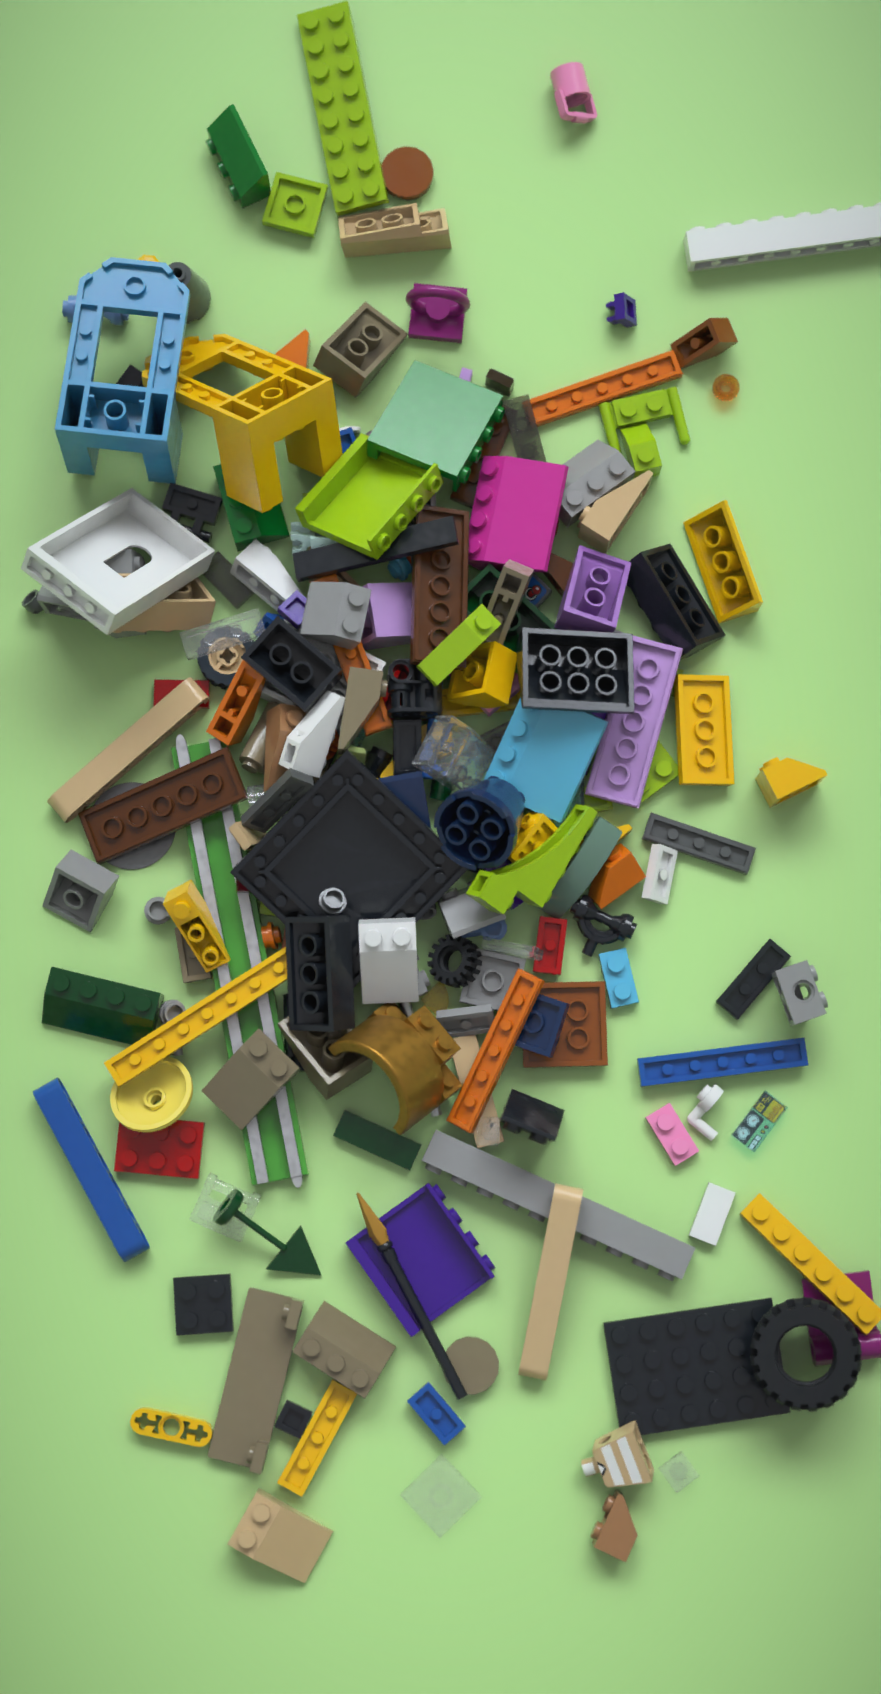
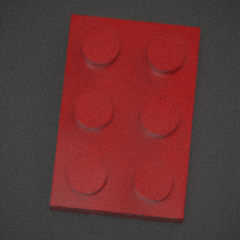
(165, 1152)

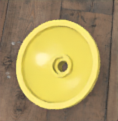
(135, 1100)

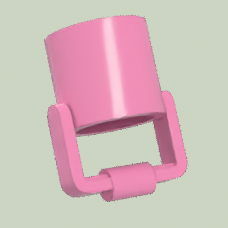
(571, 91)

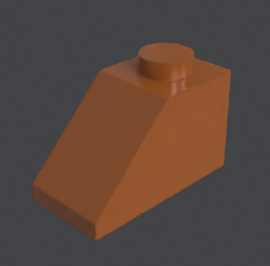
(704, 342)

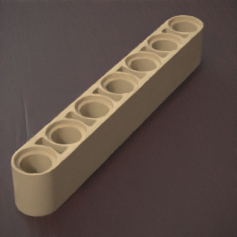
(128, 750)
(550, 1281)

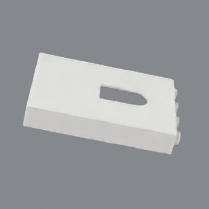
(74, 558)

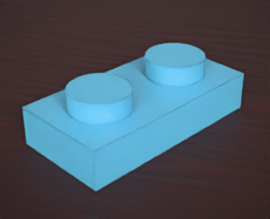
(618, 978)

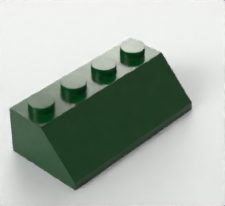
(527, 616)
(100, 1006)

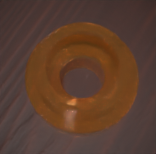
(729, 380)

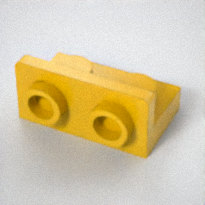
(533, 832)

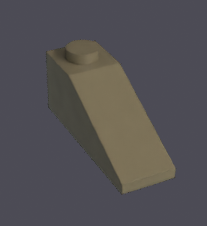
(508, 597)
(361, 701)

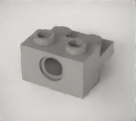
(788, 983)

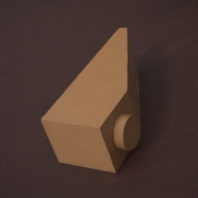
(279, 724)

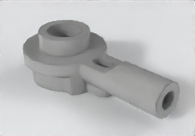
(155, 911)
(168, 1011)

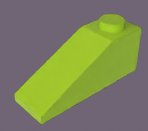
(458, 645)

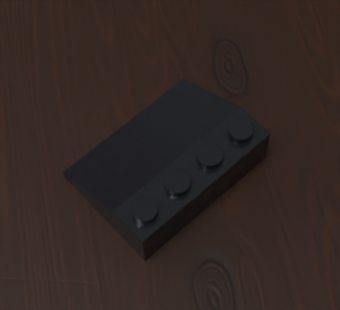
(576, 670)

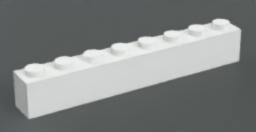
(783, 237)

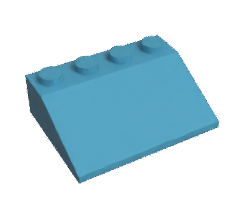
(547, 756)

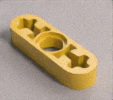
(149, 1429)

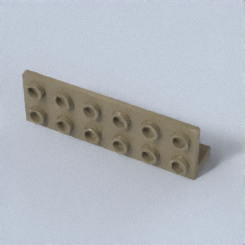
(255, 1379)

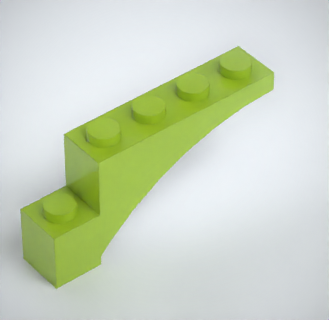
(536, 873)

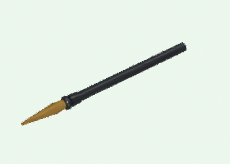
(378, 1234)

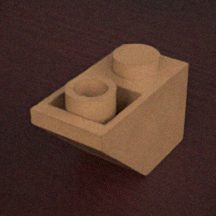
(616, 1531)

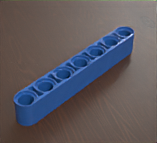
(91, 1169)

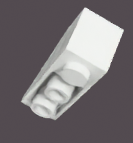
(311, 738)

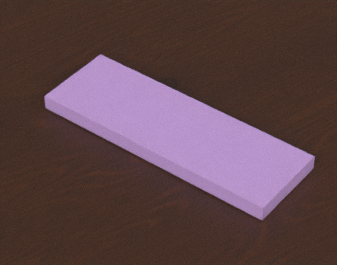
(631, 739)

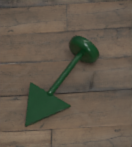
(293, 1256)

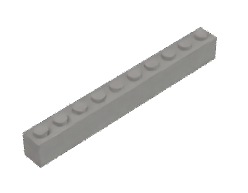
(535, 1194)

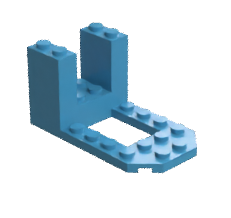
(115, 414)

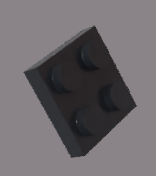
(203, 1304)

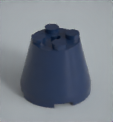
(480, 823)

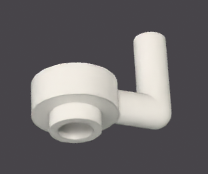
(707, 1097)

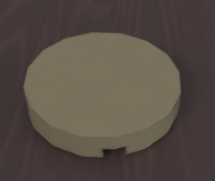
(474, 1363)

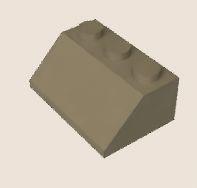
(344, 1349)

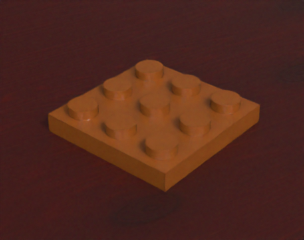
(584, 1029)

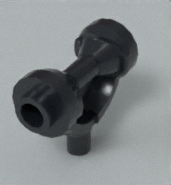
(620, 926)

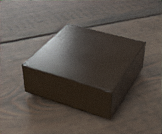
(499, 382)

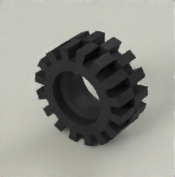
(441, 957)

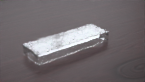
(222, 634)

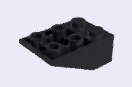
(532, 1116)

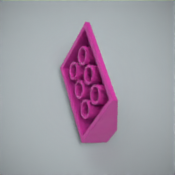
(515, 512)

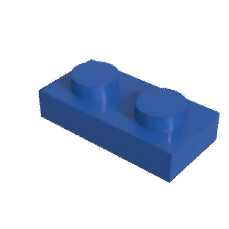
(436, 1413)

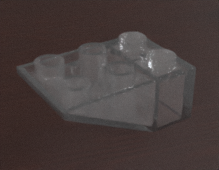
(454, 754)

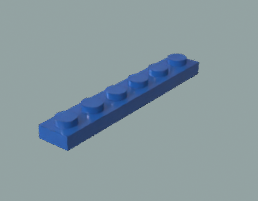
(722, 1062)

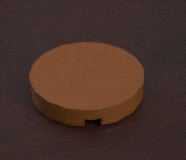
(407, 173)

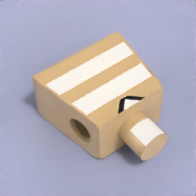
(620, 1458)

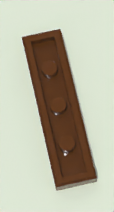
(466, 492)

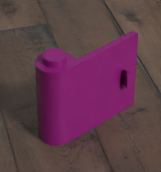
(819, 1343)

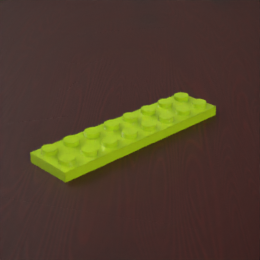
(342, 108)

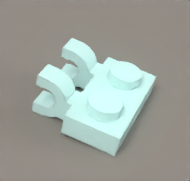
(306, 538)

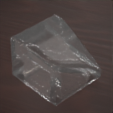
(488, 1131)

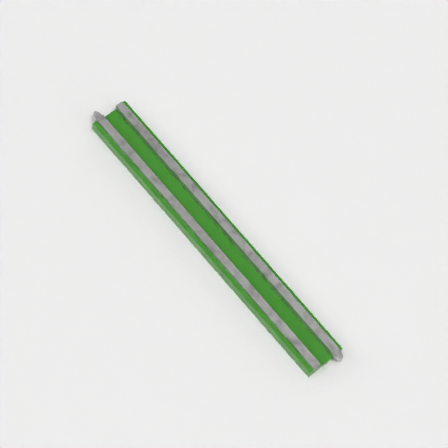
(274, 1135)

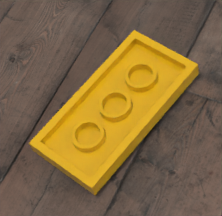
(704, 730)

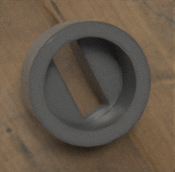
(31, 604)

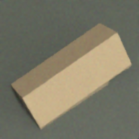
(394, 231)

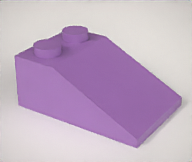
(593, 592)

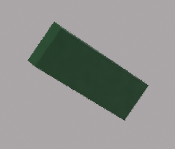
(377, 1140)

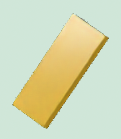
(723, 563)

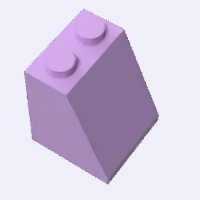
(388, 615)

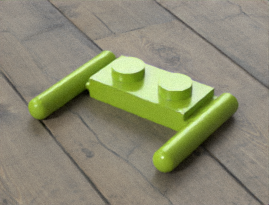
(643, 409)

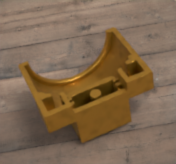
(411, 1055)

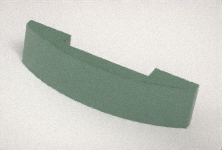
(583, 867)

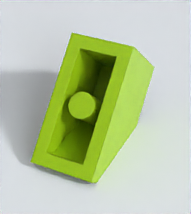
(641, 449)

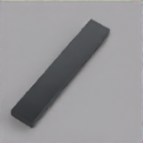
(340, 558)

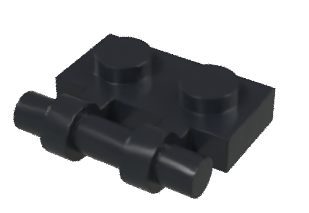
(195, 506)

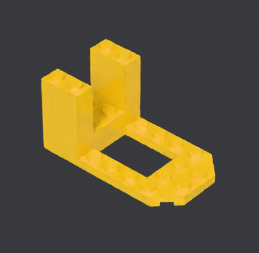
(286, 404)

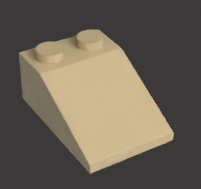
(610, 513)
(280, 1536)

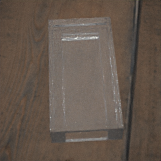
(512, 949)

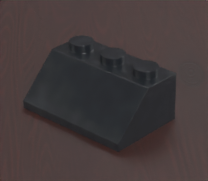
(292, 664)

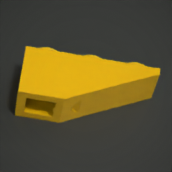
(196, 925)

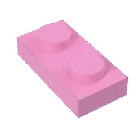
(672, 1134)

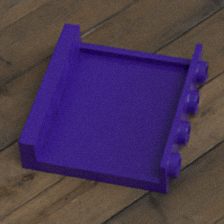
(432, 1252)

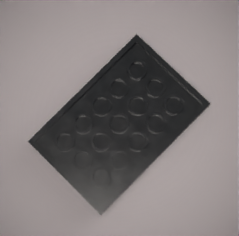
(688, 1367)

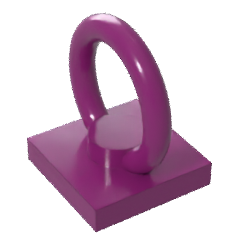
(437, 312)

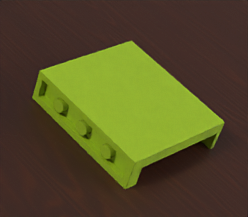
(367, 499)

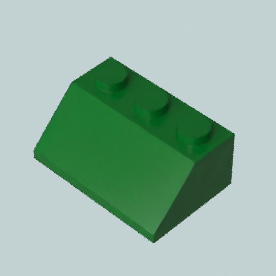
(238, 158)
(249, 523)

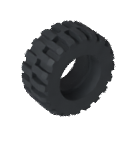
(805, 1394)

